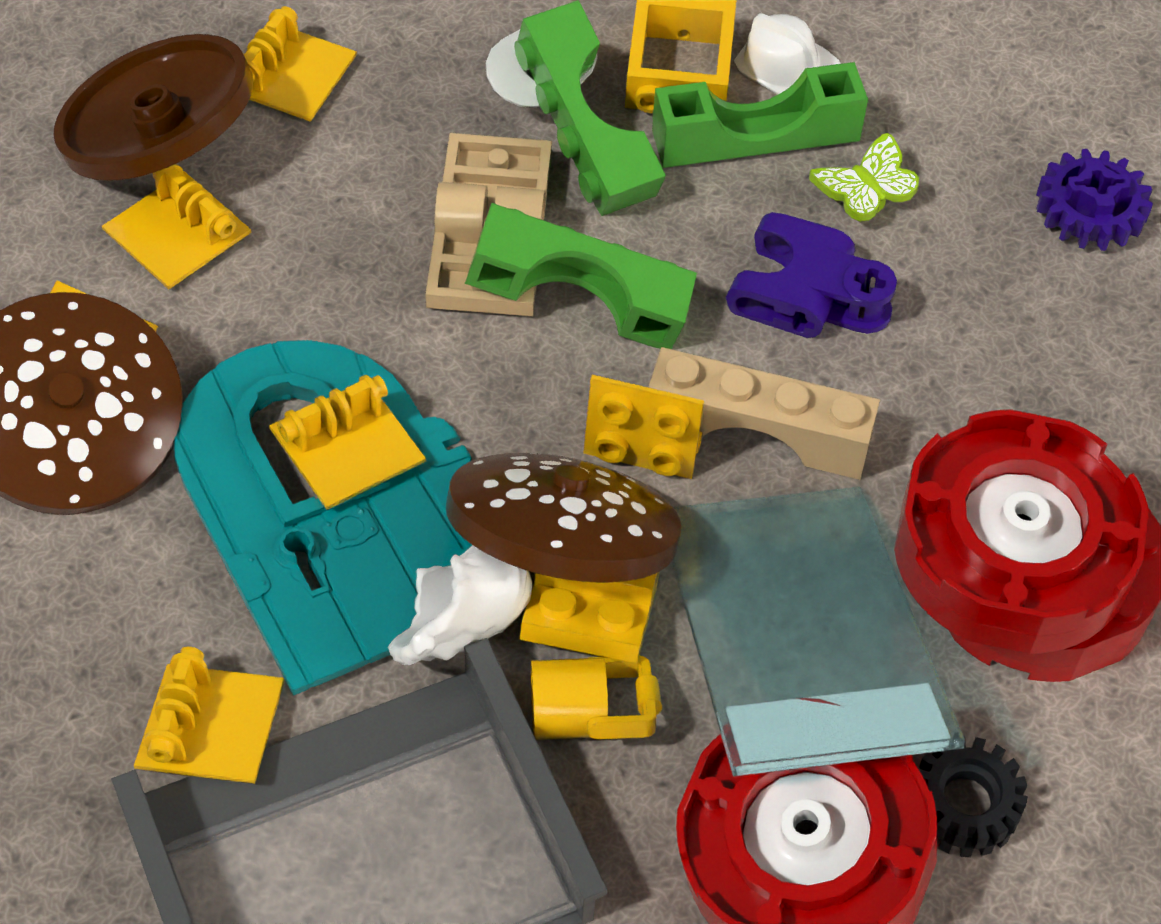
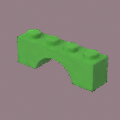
(815, 111)
(613, 163)
(642, 292)

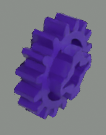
(1094, 199)

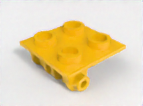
(292, 67)
(176, 227)
(643, 427)
(347, 441)
(209, 721)

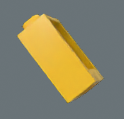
(678, 20)

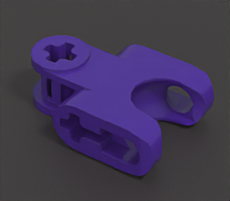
(817, 284)

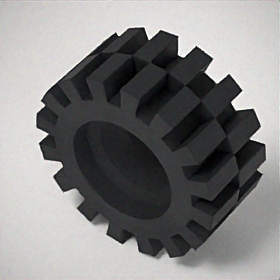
(999, 781)

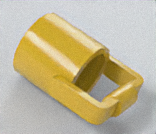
(572, 699)

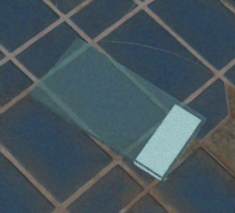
(807, 634)

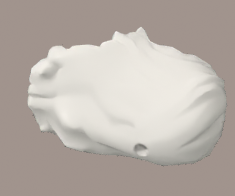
(461, 606)

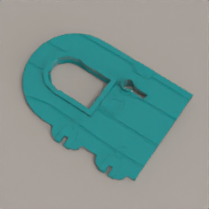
(358, 550)

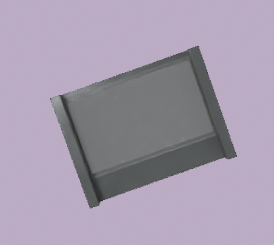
(377, 819)

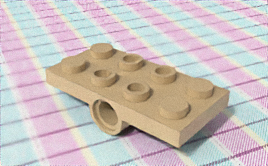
(475, 175)

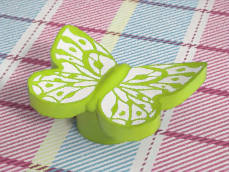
(870, 184)

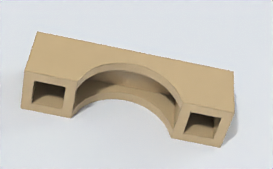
(820, 423)

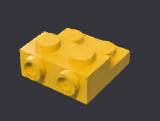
(590, 615)

